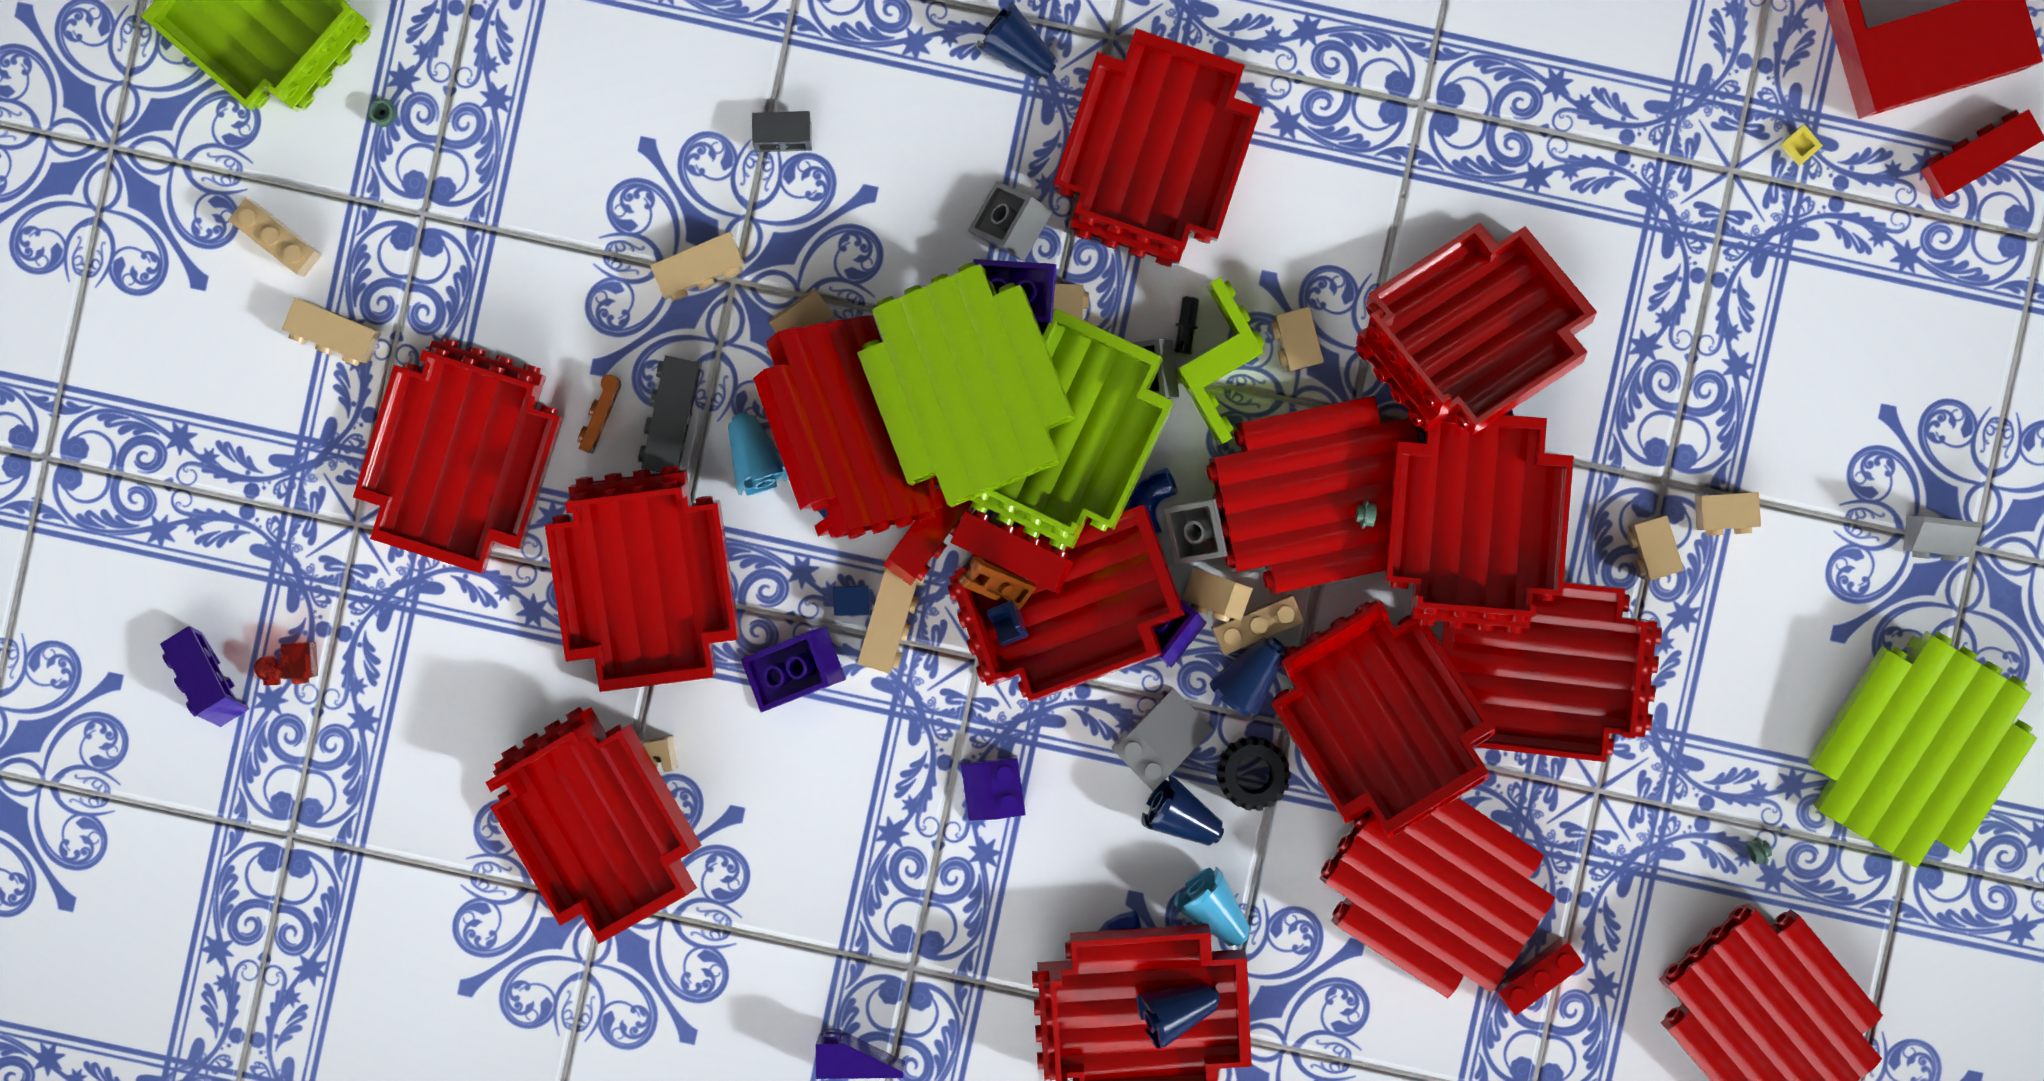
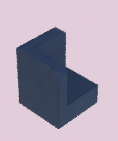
(851, 600)
(1008, 623)

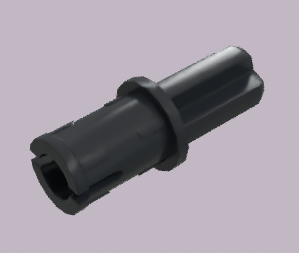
(1186, 325)

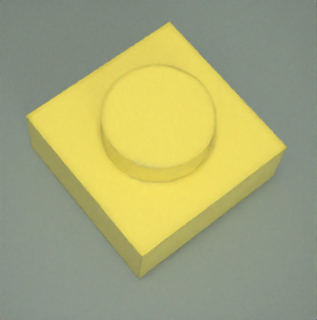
(1801, 145)

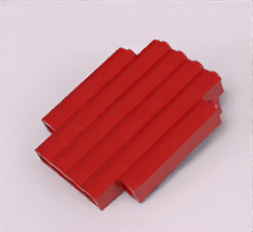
(1156, 148)
(1474, 329)
(835, 433)
(458, 455)
(1298, 489)
(1479, 523)
(642, 578)
(1094, 623)
(1566, 677)
(1383, 718)
(594, 823)
(1439, 895)
(1769, 1004)
(1093, 1018)

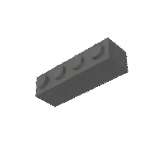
(671, 413)

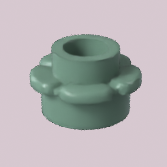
(382, 120)
(1366, 514)
(1759, 851)

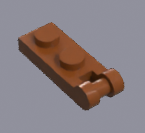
(600, 412)
(996, 583)

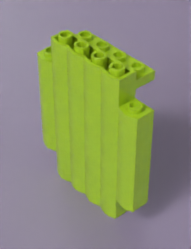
(263, 43)
(965, 384)
(1100, 448)
(1922, 747)

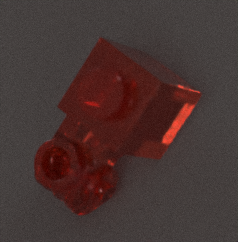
(296, 663)

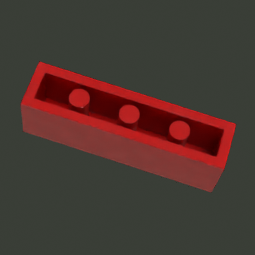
(1981, 155)
(924, 541)
(1012, 552)

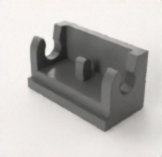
(781, 131)

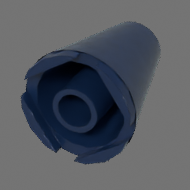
(1017, 44)
(1250, 676)
(1181, 814)
(1175, 1010)

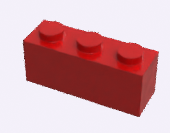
(1539, 976)

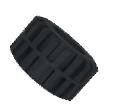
(1261, 797)

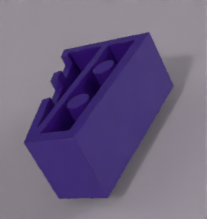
(201, 677)

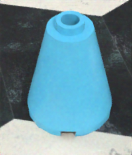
(754, 456)
(1213, 903)

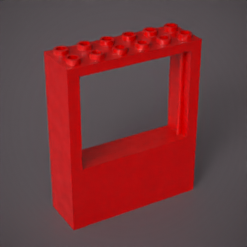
(1930, 50)

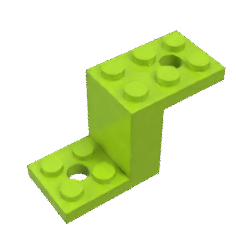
(1221, 360)

